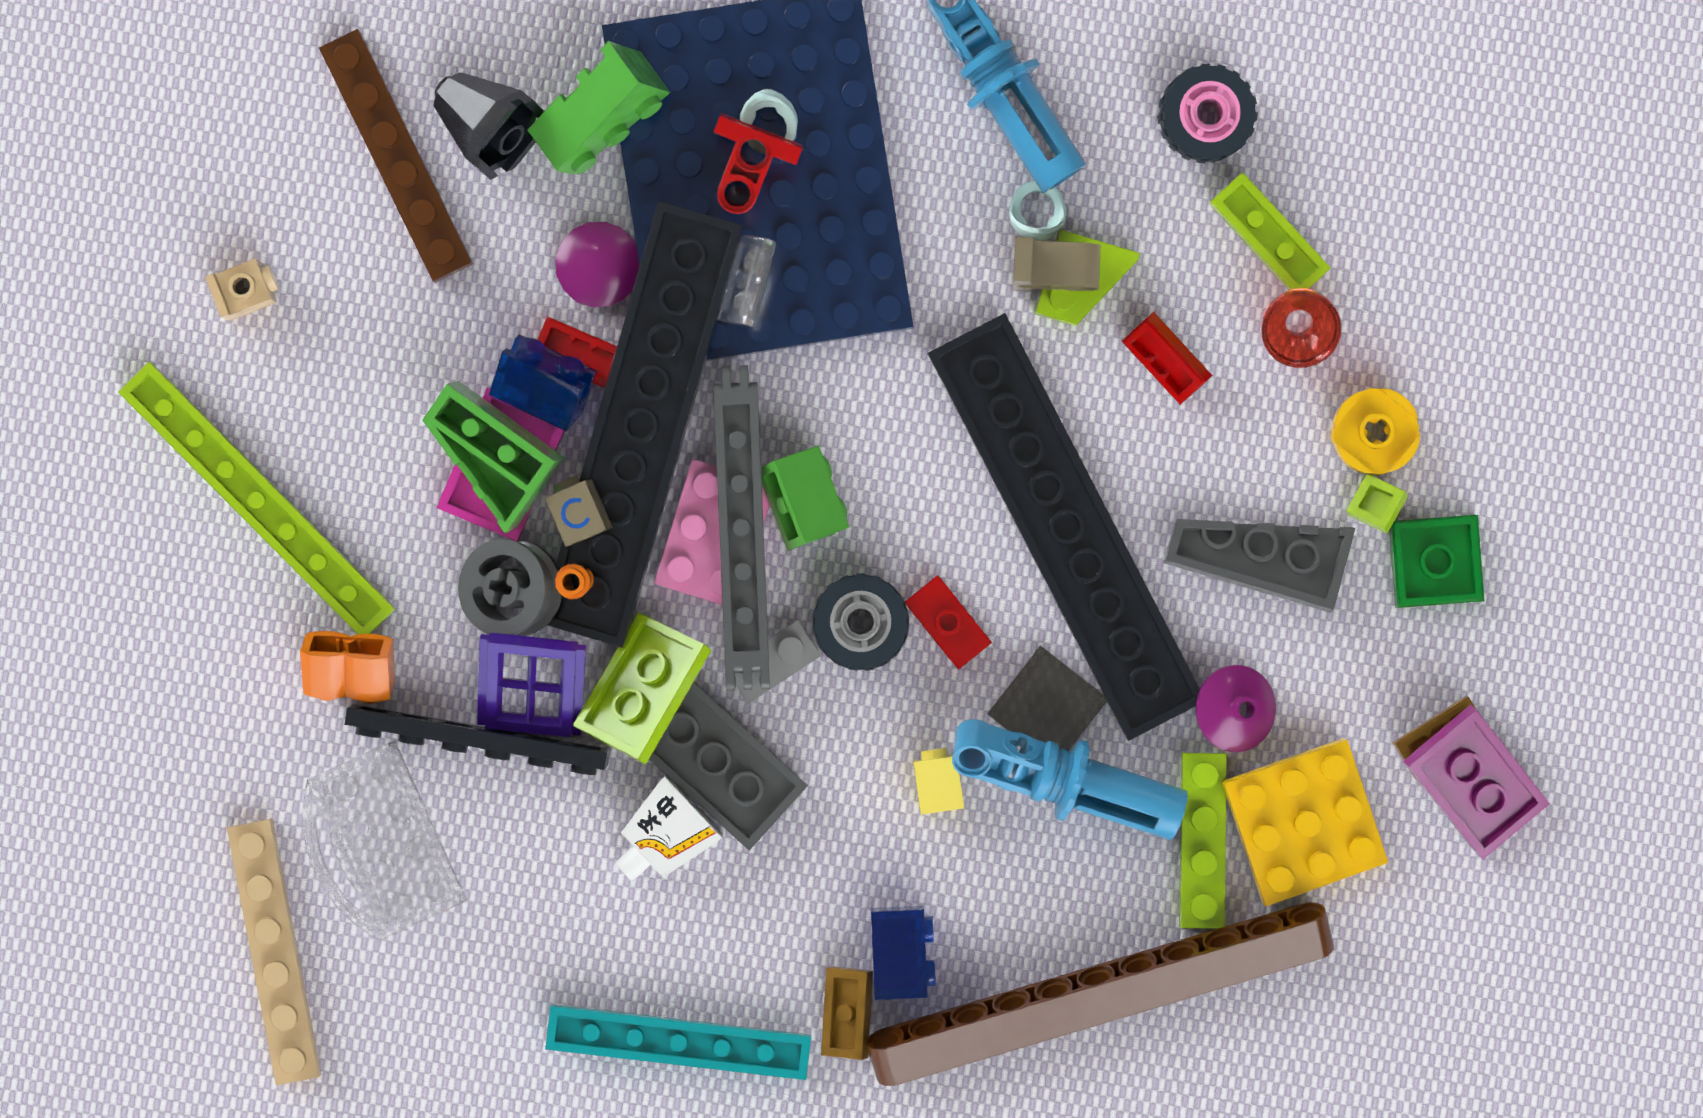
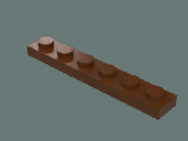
(396, 156)

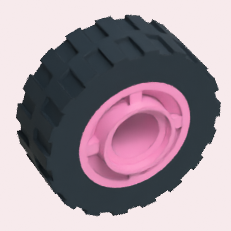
(1234, 113)

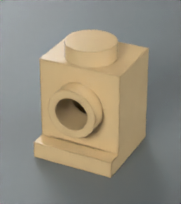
(235, 305)

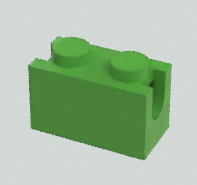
(804, 498)

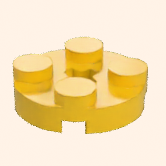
(1400, 427)

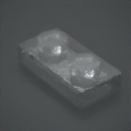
(747, 281)

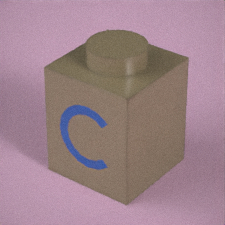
(577, 510)

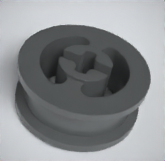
(486, 585)

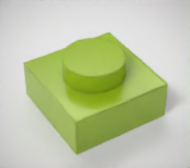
(1377, 503)

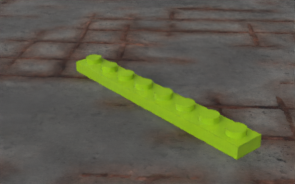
(256, 500)

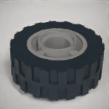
(860, 594)

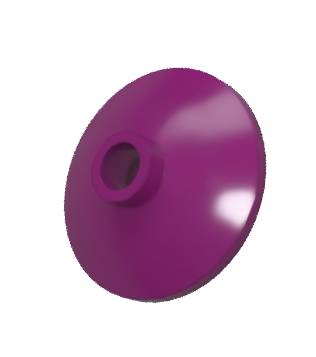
(1219, 708)

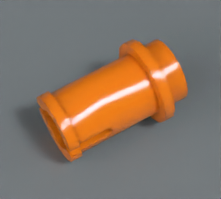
(564, 583)

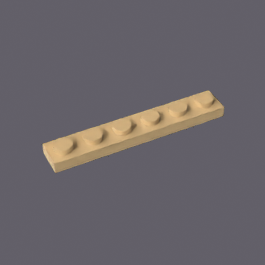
(274, 952)

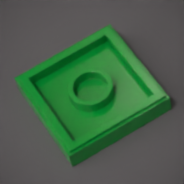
(1436, 561)

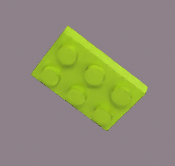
(642, 688)

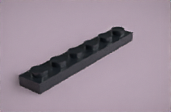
(458, 736)

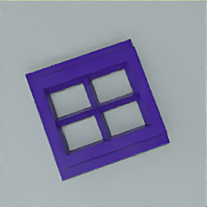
(492, 682)

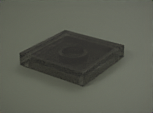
(1048, 701)

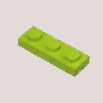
(1269, 234)

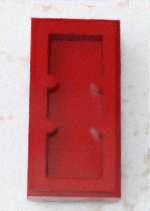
(581, 345)
(1167, 358)
(948, 622)

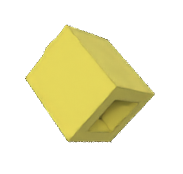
(937, 782)

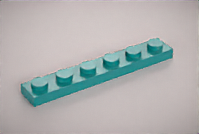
(678, 1042)

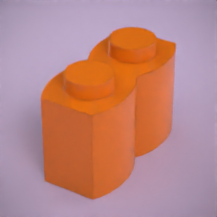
(347, 666)

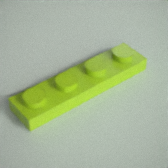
(1203, 841)

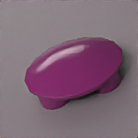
(597, 264)

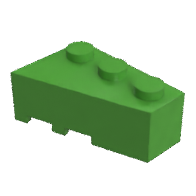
(599, 109)
(493, 451)

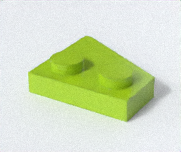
(1073, 306)

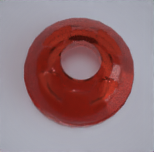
(1304, 347)

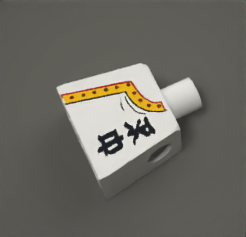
(666, 832)

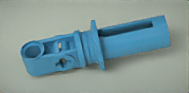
(993, 70)
(1067, 778)

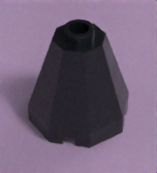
(487, 121)

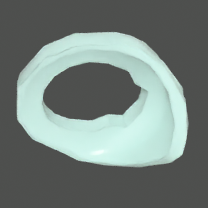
(769, 98)
(1019, 223)

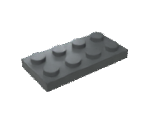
(725, 768)

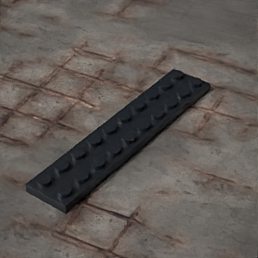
(647, 411)
(1066, 526)

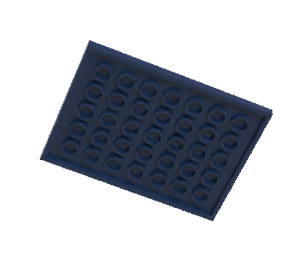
(830, 214)

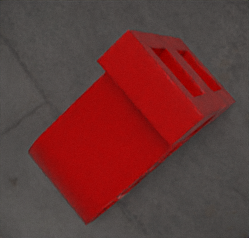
(750, 173)

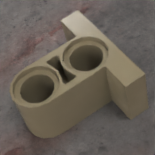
(1056, 265)

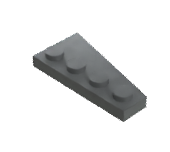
(1281, 561)

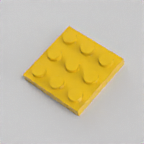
(1305, 822)

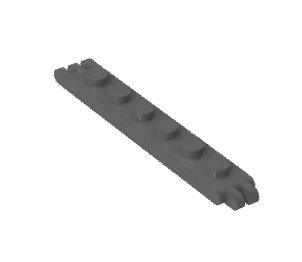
(741, 530)

